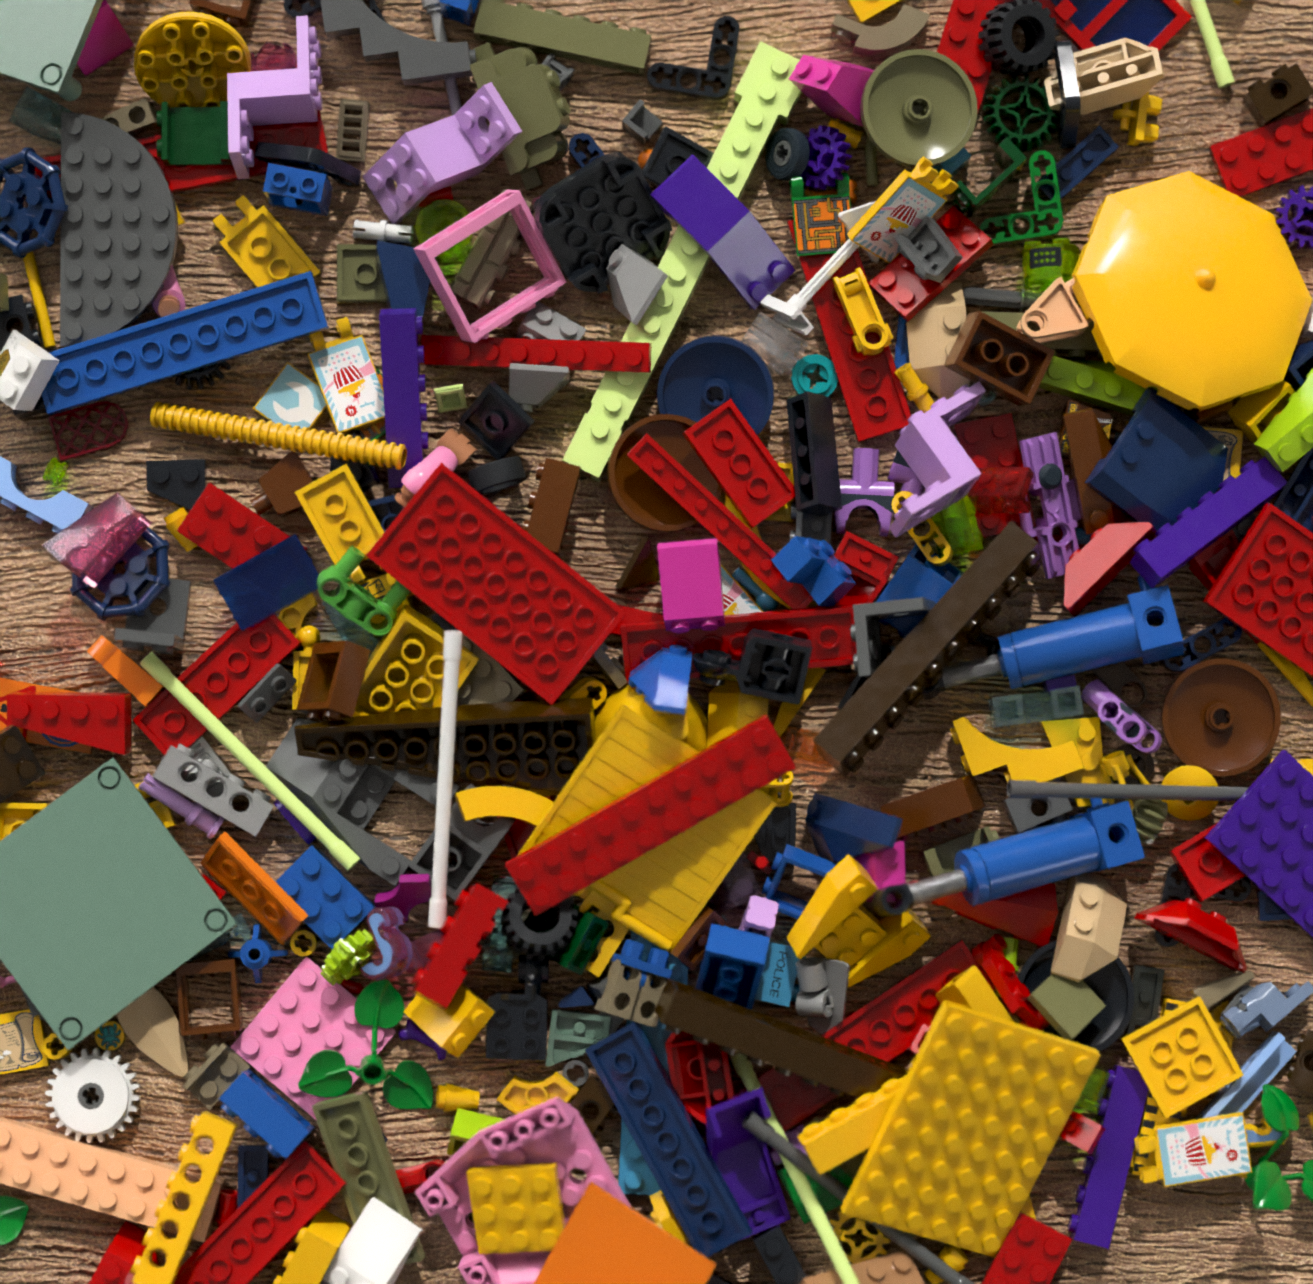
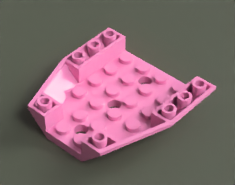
(539, 1135)

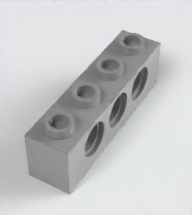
(249, 819)

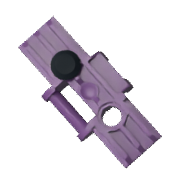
(1057, 501)

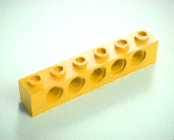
(221, 1134)

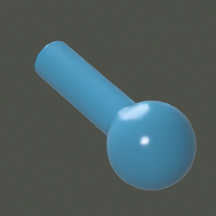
(763, 600)

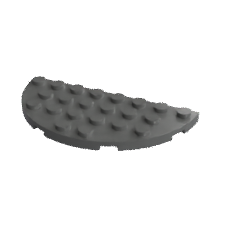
(116, 229)

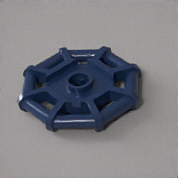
(40, 208)
(130, 582)

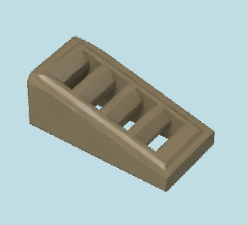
(353, 105)
(1217, 990)

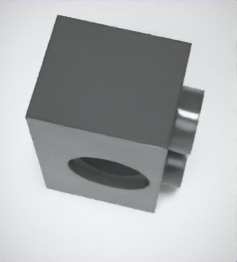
(1024, 820)

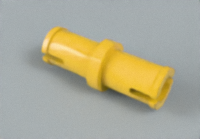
(916, 389)

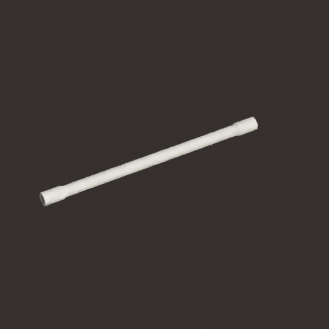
(451, 657)

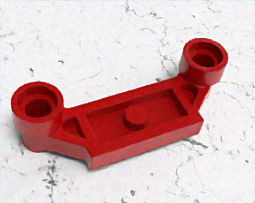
(1003, 976)

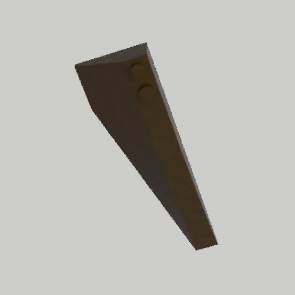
(495, 743)

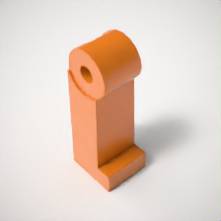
(126, 670)

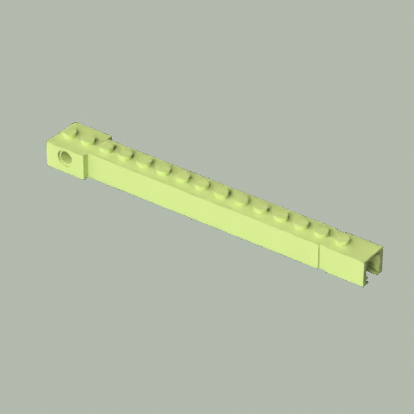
(763, 99)

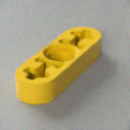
(927, 550)

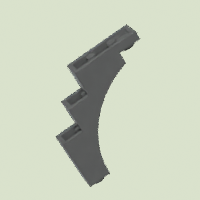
(418, 58)

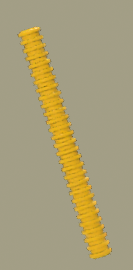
(278, 435)

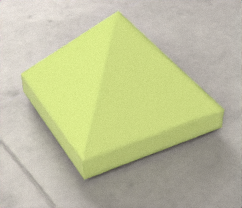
(450, 398)

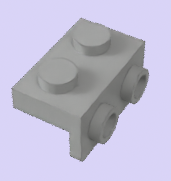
(548, 324)

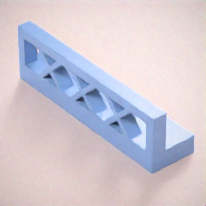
(1257, 1071)

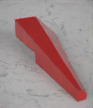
(1025, 914)

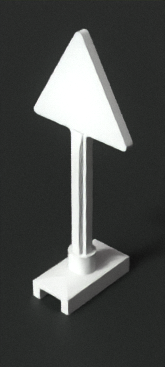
(790, 312)

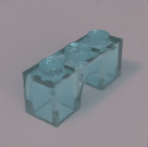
(1036, 707)

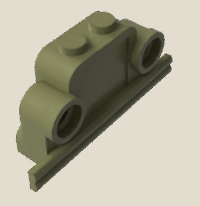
(535, 103)

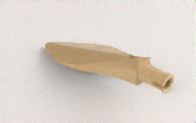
(156, 1031)

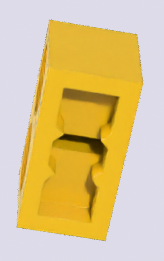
(607, 945)

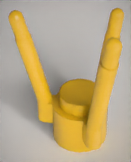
(1117, 765)

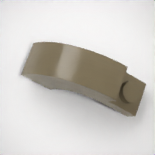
(883, 39)

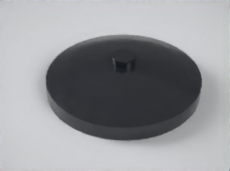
(1109, 983)

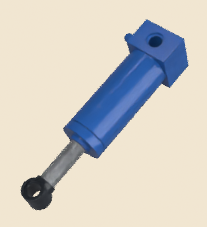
(1078, 643)
(1028, 860)

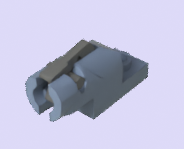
(1261, 1007)

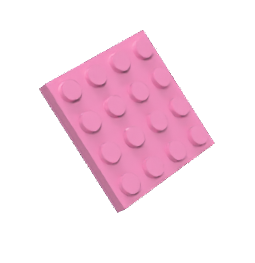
(301, 1021)

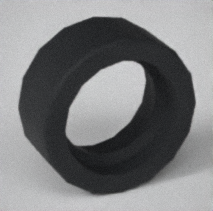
(497, 475)

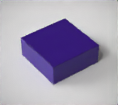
(1065, 681)

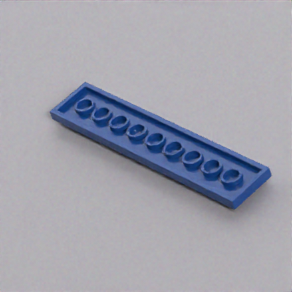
(184, 342)

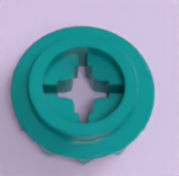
(807, 366)

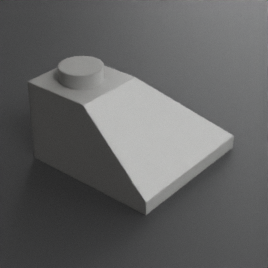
(633, 282)
(535, 384)

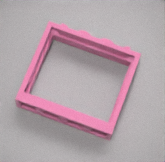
(522, 302)

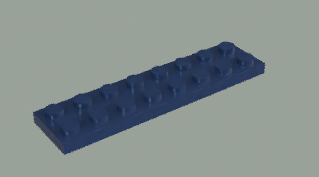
(668, 1140)

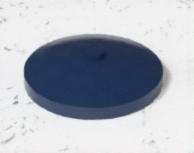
(709, 374)

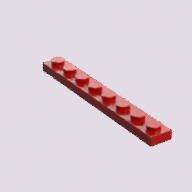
(549, 352)
(716, 519)

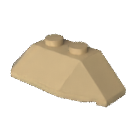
(1110, 75)
(931, 338)
(1088, 927)

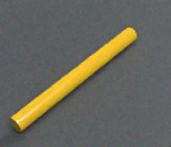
(39, 301)

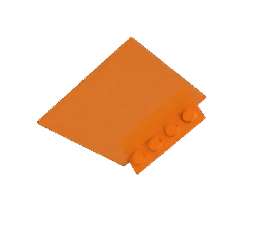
(619, 1246)

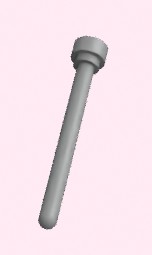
(434, 10)

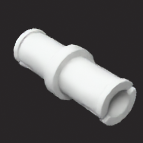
(383, 231)

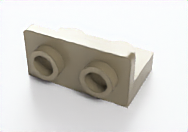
(215, 1074)

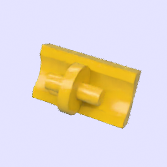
(1138, 128)

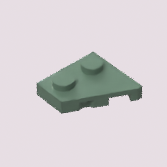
(573, 1033)

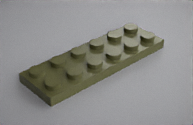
(362, 1157)

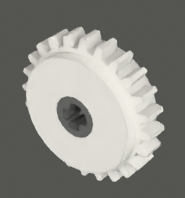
(111, 1084)

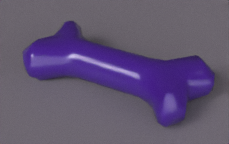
(412, 1032)

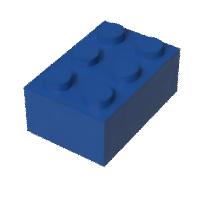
(325, 895)
(732, 964)
(266, 1114)

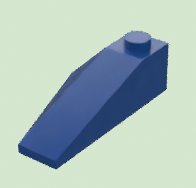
(664, 679)

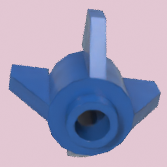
(265, 949)

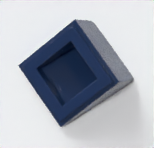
(578, 997)

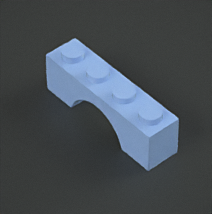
(59, 510)

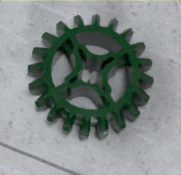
(1010, 113)

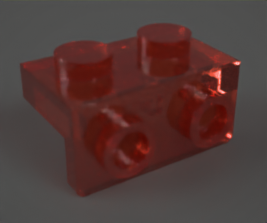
(1002, 490)

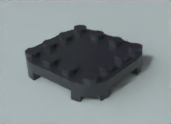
(595, 214)

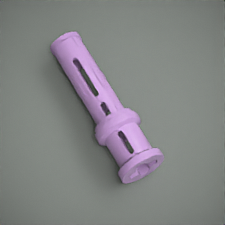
(194, 813)

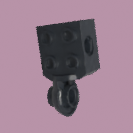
(768, 666)
(520, 1016)

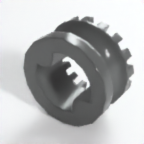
(570, 1065)

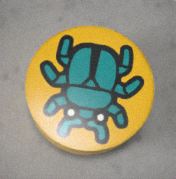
(110, 1036)

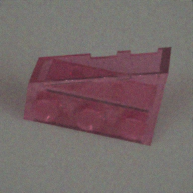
(98, 539)

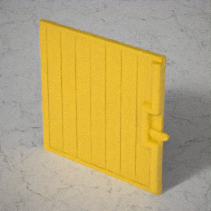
(673, 882)

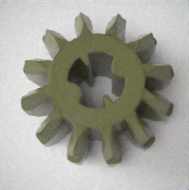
(1149, 819)

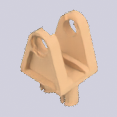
(1055, 314)

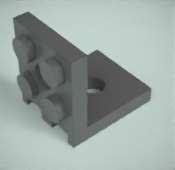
(867, 628)
(159, 632)

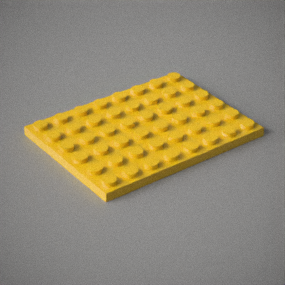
(970, 1129)

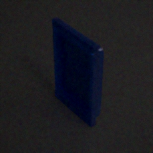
(268, 582)

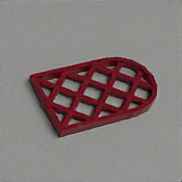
(56, 437)

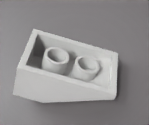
(373, 1248)

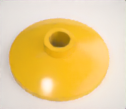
(1189, 776)

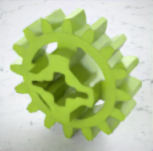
(348, 957)

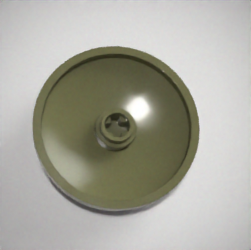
(918, 107)

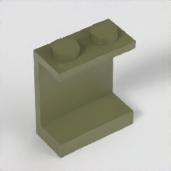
(941, 857)

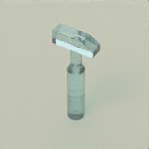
(242, 928)

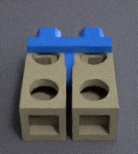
(635, 984)

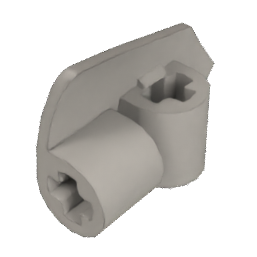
(822, 991)

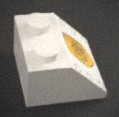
(24, 372)

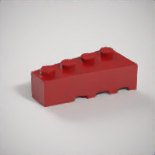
(80, 717)
(457, 945)

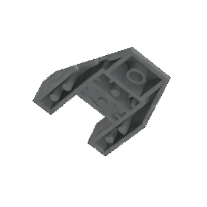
(348, 798)

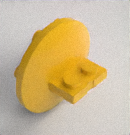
(188, 59)

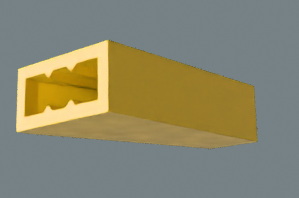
(973, 992)

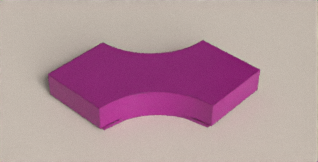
(410, 891)

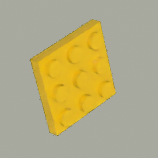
(1182, 1057)
(516, 1207)

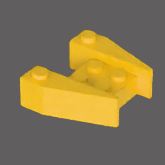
(848, 931)

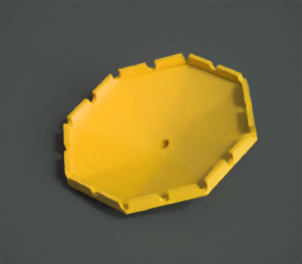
(1191, 291)

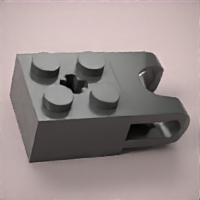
(470, 841)

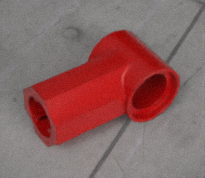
(414, 1176)

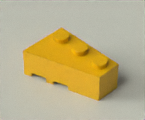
(315, 1250)

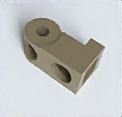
(135, 117)

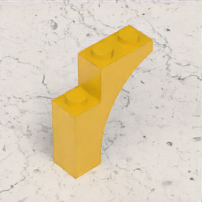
(1023, 764)

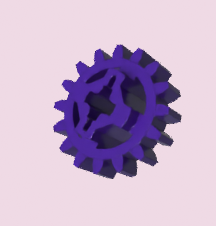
(825, 157)
(1298, 207)

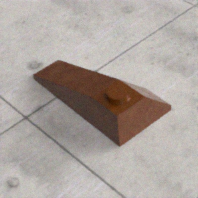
(1086, 446)

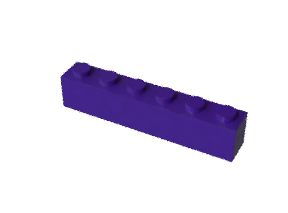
(403, 386)
(1207, 522)
(1110, 1159)

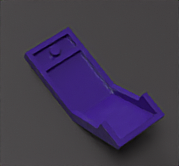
(724, 231)
(746, 1160)

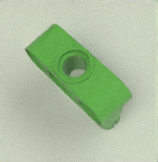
(354, 600)

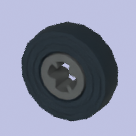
(787, 153)

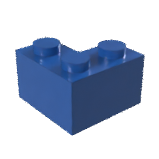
(816, 568)

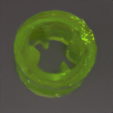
(55, 471)

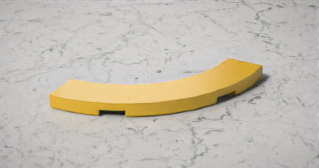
(502, 802)

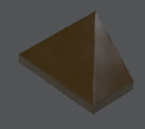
(640, 568)

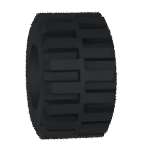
(998, 40)
(537, 943)

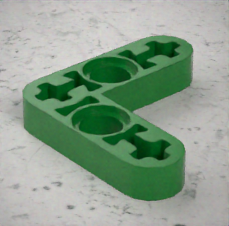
(1042, 208)

